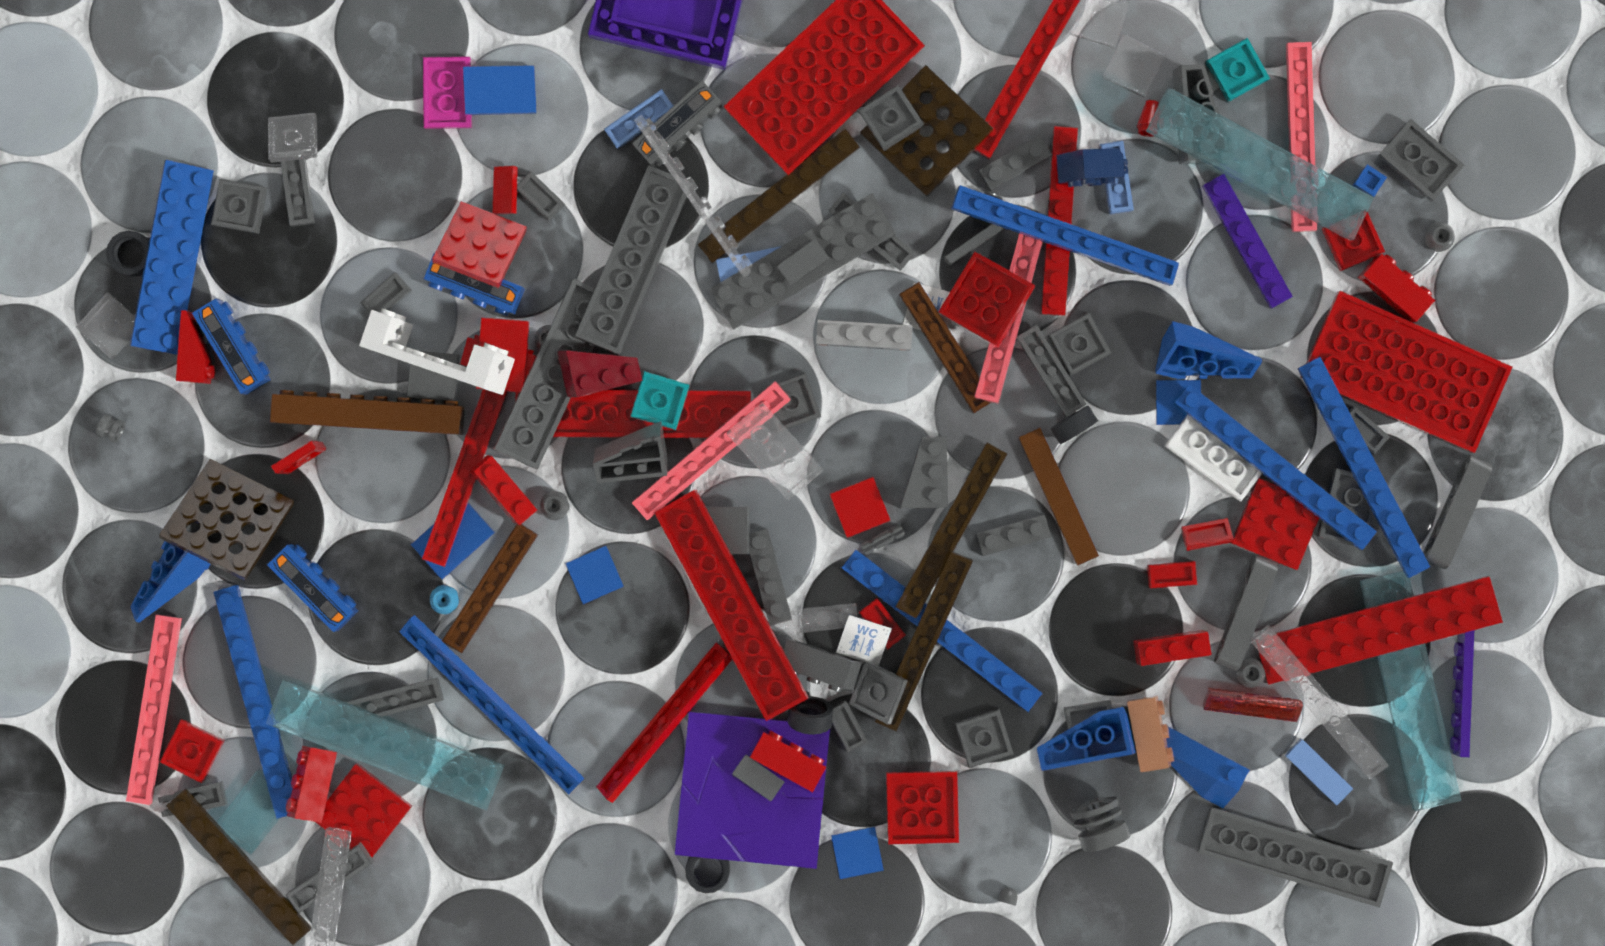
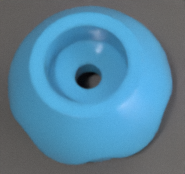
(451, 602)

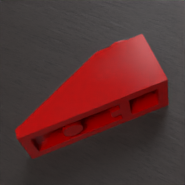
(193, 358)

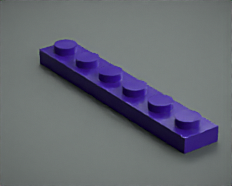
(1247, 241)
(1462, 694)

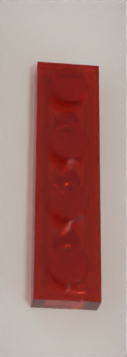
(1252, 705)

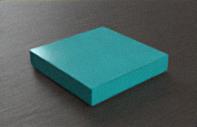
(1237, 70)
(660, 400)

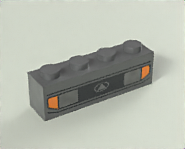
(681, 121)

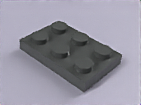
(1421, 160)
(1347, 492)

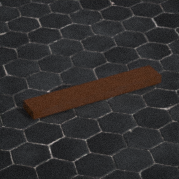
(943, 344)
(1058, 496)
(490, 587)

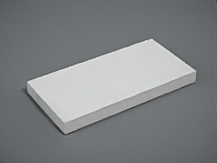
(1212, 458)

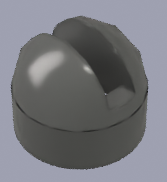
(1008, 895)

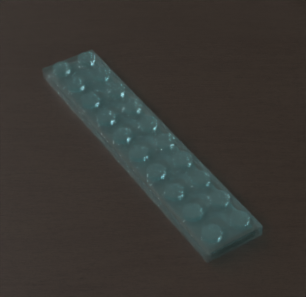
(1259, 164)
(1414, 707)
(385, 744)

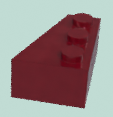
(594, 372)

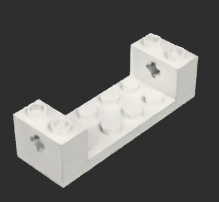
(389, 334)

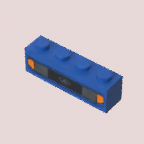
(504, 298)
(231, 346)
(313, 587)

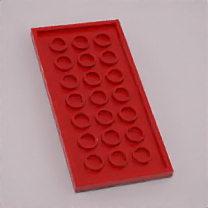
(823, 79)
(1409, 371)

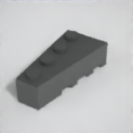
(1195, 84)

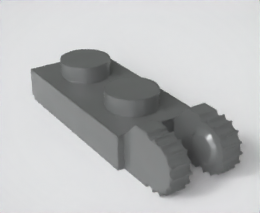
(207, 795)

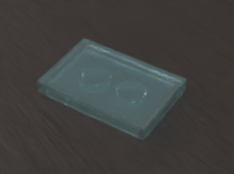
(250, 814)

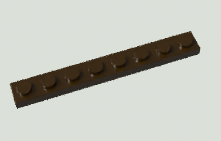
(783, 193)
(951, 530)
(929, 629)
(239, 866)

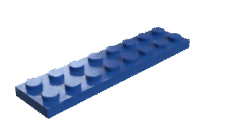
(171, 256)

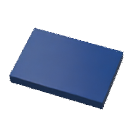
(499, 90)
(470, 536)

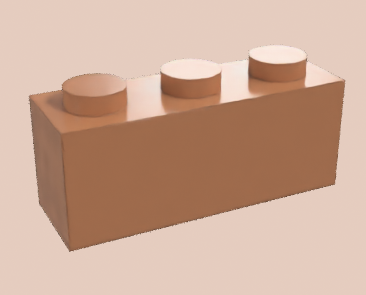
(1150, 733)

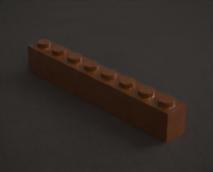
(367, 414)

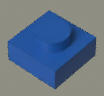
(1369, 180)

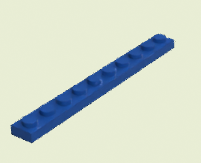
(1065, 235)
(1275, 467)
(1363, 467)
(951, 637)
(255, 696)
(491, 704)

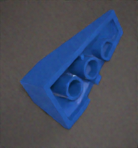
(1194, 352)
(168, 578)
(1095, 739)
(1206, 770)

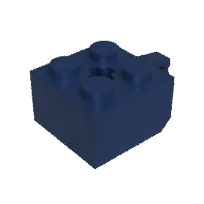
(1091, 167)

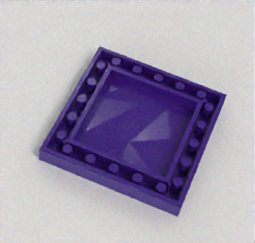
(672, 28)
(730, 819)

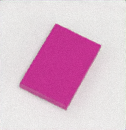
(445, 93)

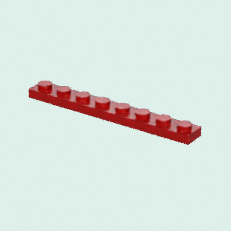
(1026, 72)
(1060, 208)
(462, 480)
(664, 722)

